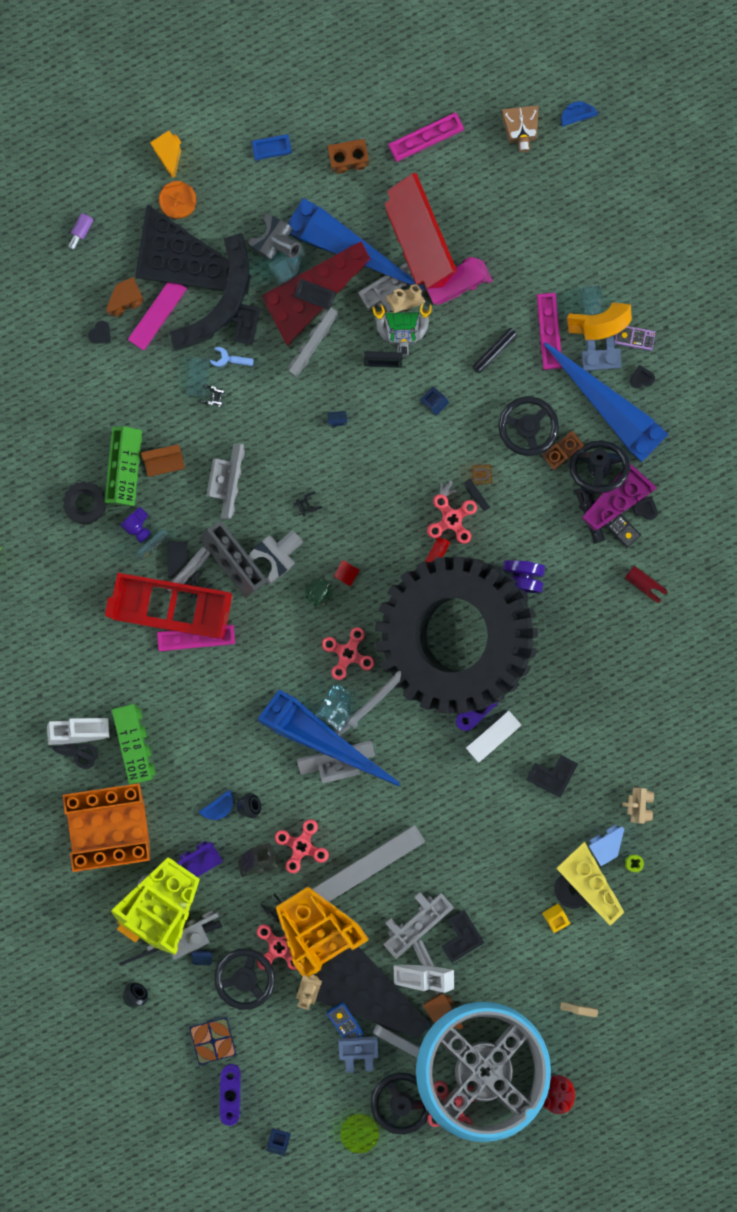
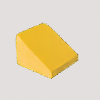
(556, 918)

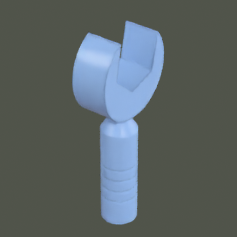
(233, 359)

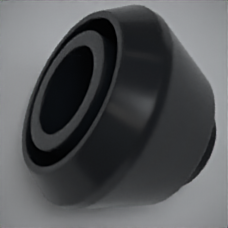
(249, 805)
(135, 995)

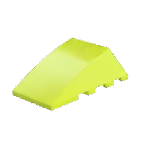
(159, 906)

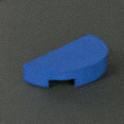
(577, 112)
(218, 808)

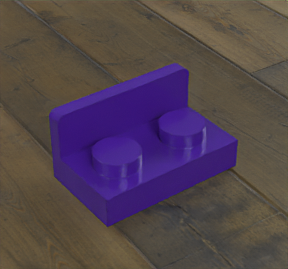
(201, 860)

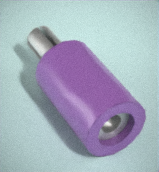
(80, 229)

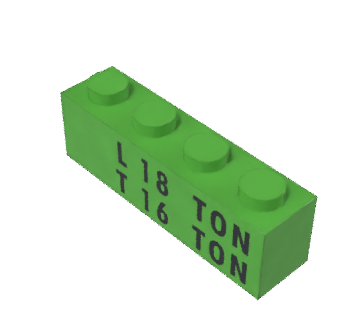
(123, 466)
(133, 744)

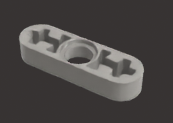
(396, 1040)

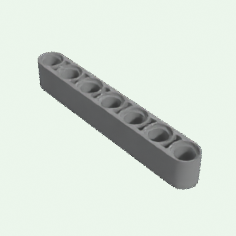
(370, 864)

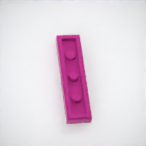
(426, 137)
(157, 315)
(548, 328)
(177, 640)

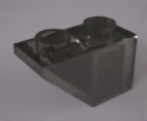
(257, 860)

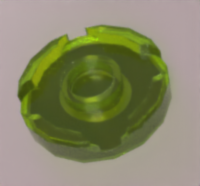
(360, 1127)

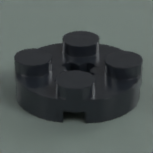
(564, 895)

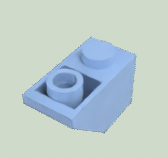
(606, 847)

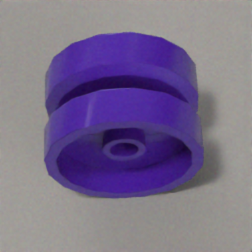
(523, 574)

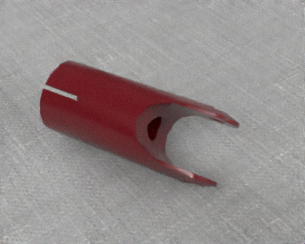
(644, 583)

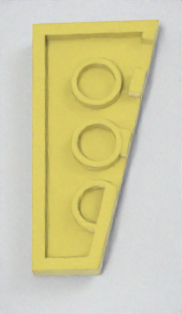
(585, 876)

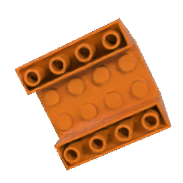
(107, 827)

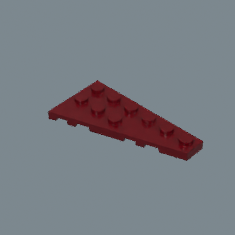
(294, 314)

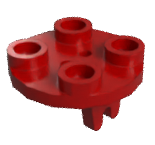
(556, 1103)

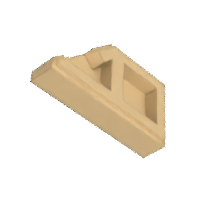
(579, 1009)

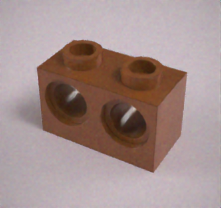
(347, 151)

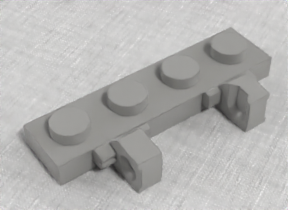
(376, 293)
(316, 335)
(406, 935)

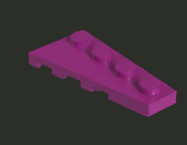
(617, 501)

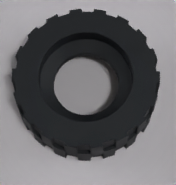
(84, 488)

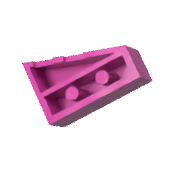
(467, 277)

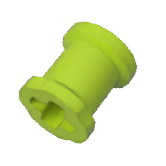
(640, 863)

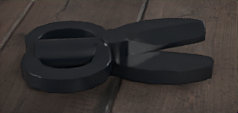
(73, 750)

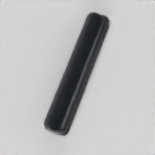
(495, 350)

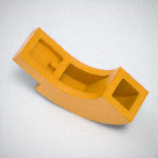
(601, 325)

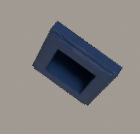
(434, 401)
(337, 418)
(202, 957)
(278, 1142)

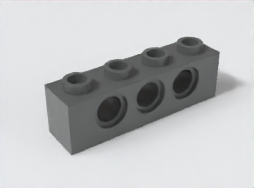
(233, 559)

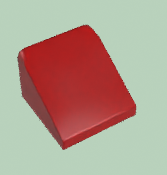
(346, 573)

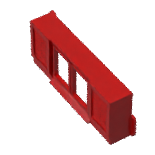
(132, 601)

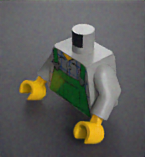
(402, 327)

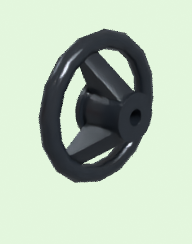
(528, 426)
(599, 465)
(244, 979)
(400, 1104)

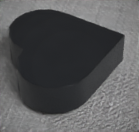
(100, 333)
(641, 378)
(646, 508)

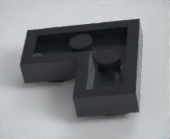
(247, 320)
(555, 780)
(466, 939)

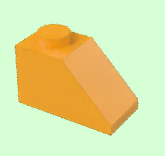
(168, 151)

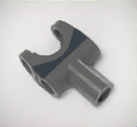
(275, 239)

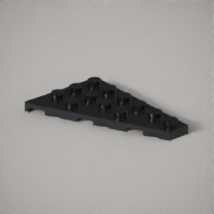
(178, 257)
(368, 993)

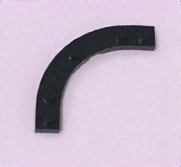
(228, 304)

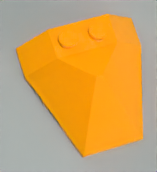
(316, 930)

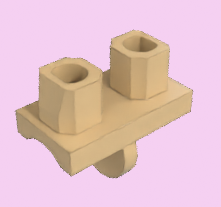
(406, 299)
(637, 805)
(308, 991)

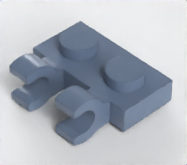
(601, 359)
(358, 1048)

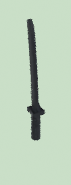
(210, 927)

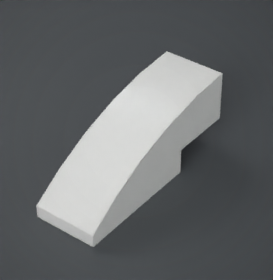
(77, 730)
(493, 736)
(424, 977)

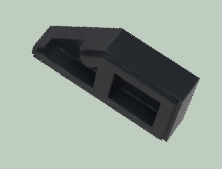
(476, 495)
(176, 557)

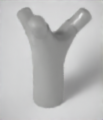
(445, 491)

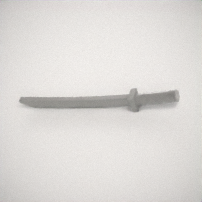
(352, 719)

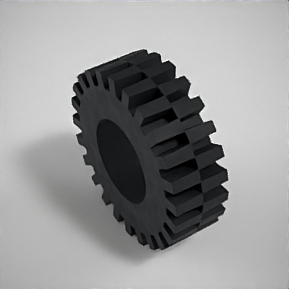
(406, 643)

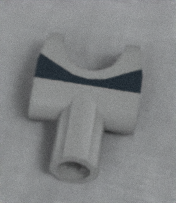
(278, 554)

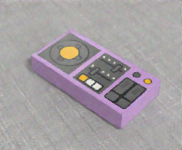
(635, 338)

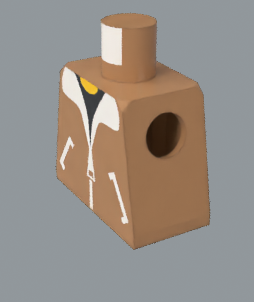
(521, 125)

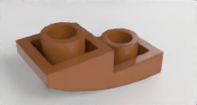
(563, 450)

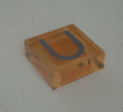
(482, 474)

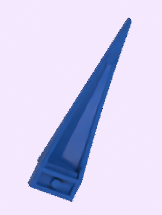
(321, 230)
(632, 426)
(297, 723)

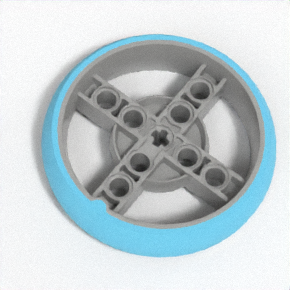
(523, 1109)

